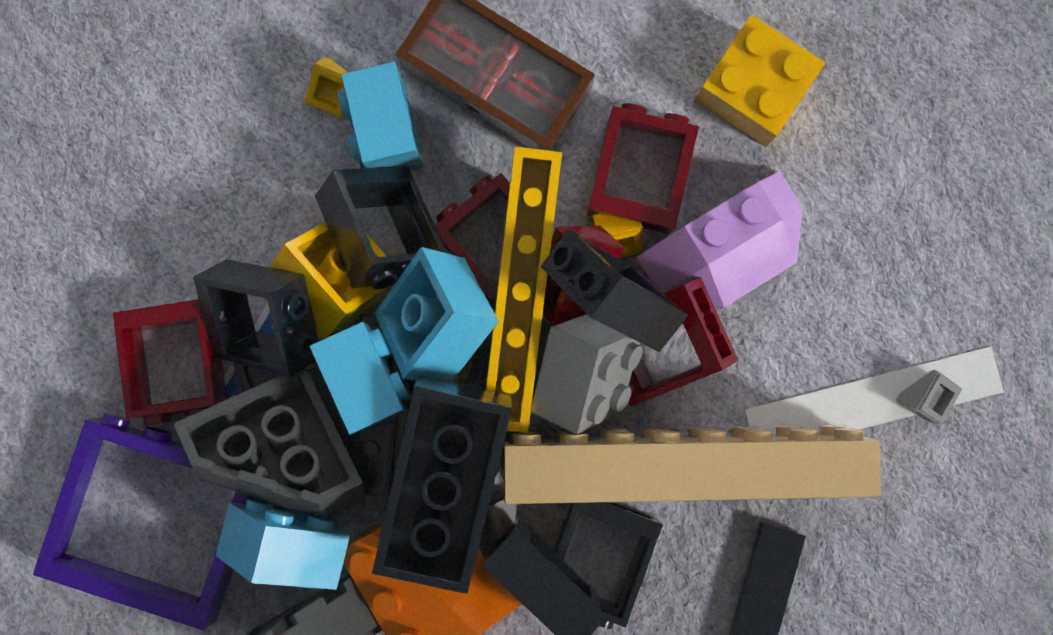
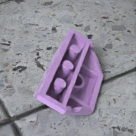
(732, 244)

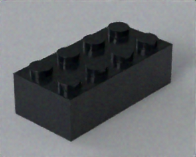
(442, 484)

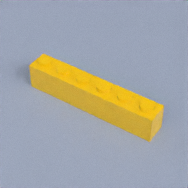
(522, 280)

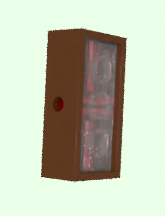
(495, 71)

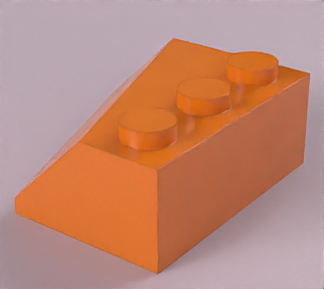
(423, 609)

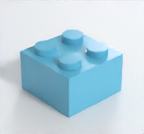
(381, 117)
(435, 316)
(362, 377)
(282, 546)

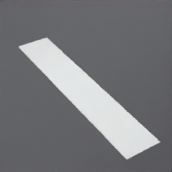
(874, 398)

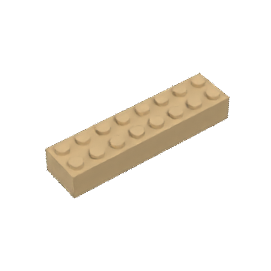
(690, 466)

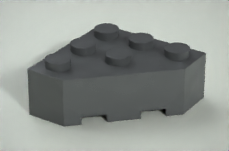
(275, 448)
(325, 613)

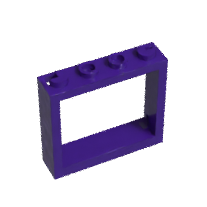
(107, 582)

